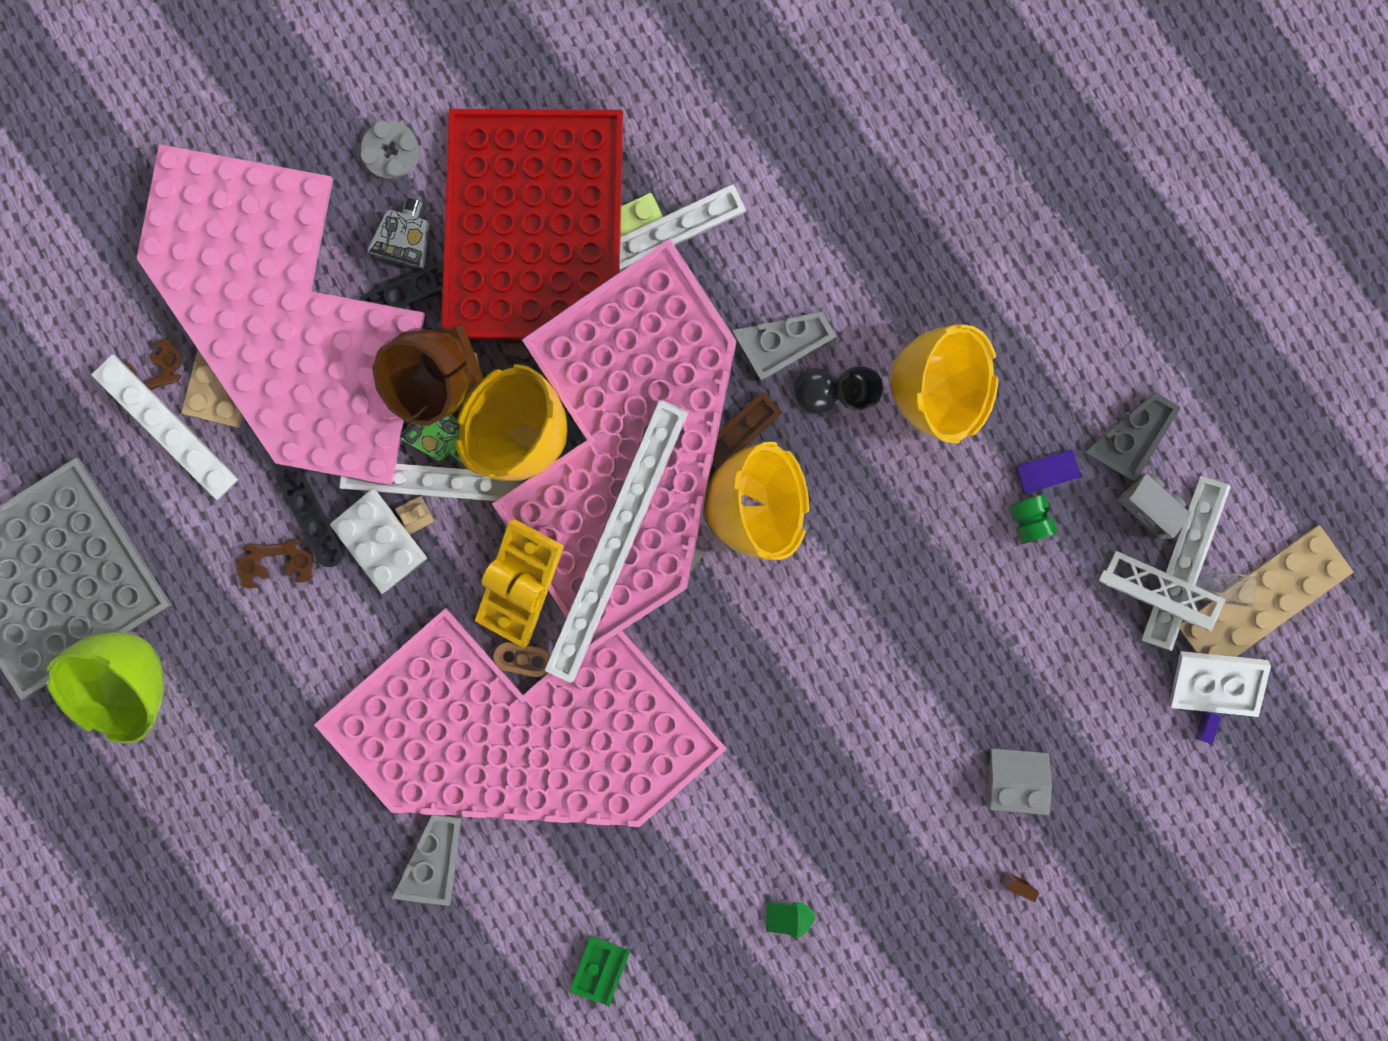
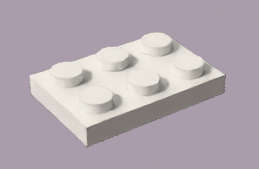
(378, 541)
(1219, 683)

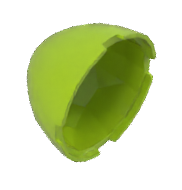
(109, 685)

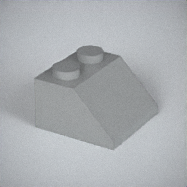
(1154, 506)
(1019, 782)

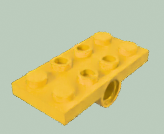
(518, 583)

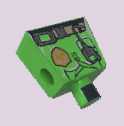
(434, 440)

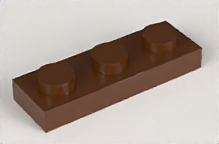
(744, 428)

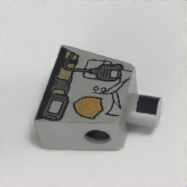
(402, 236)

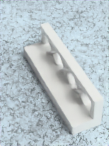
(1159, 601)

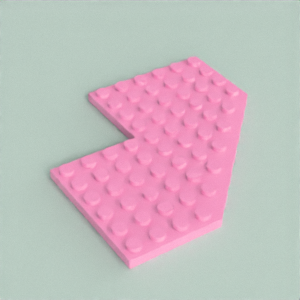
(237, 266)
(611, 362)
(459, 738)

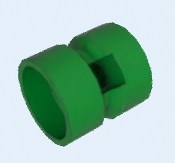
(1033, 519)

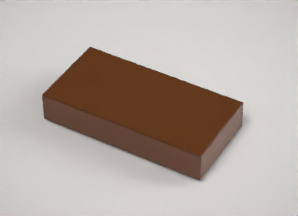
(1019, 886)

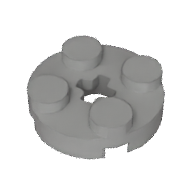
(374, 155)

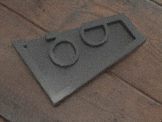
(1135, 437)

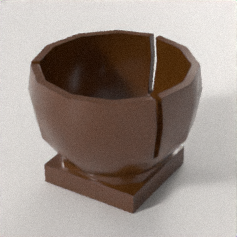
(425, 373)

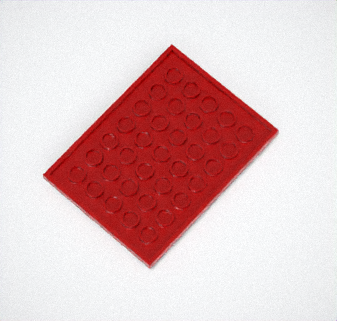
(529, 215)

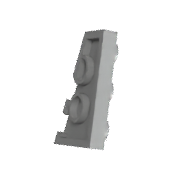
(783, 342)
(433, 864)

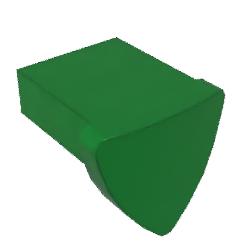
(788, 918)

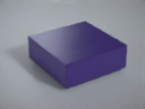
(1208, 727)

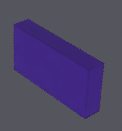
(1048, 471)

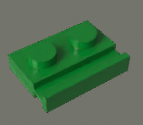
(599, 970)

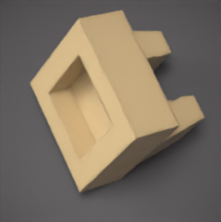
(415, 515)

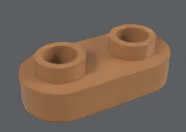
(522, 660)

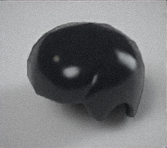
(866, 384)
(815, 391)

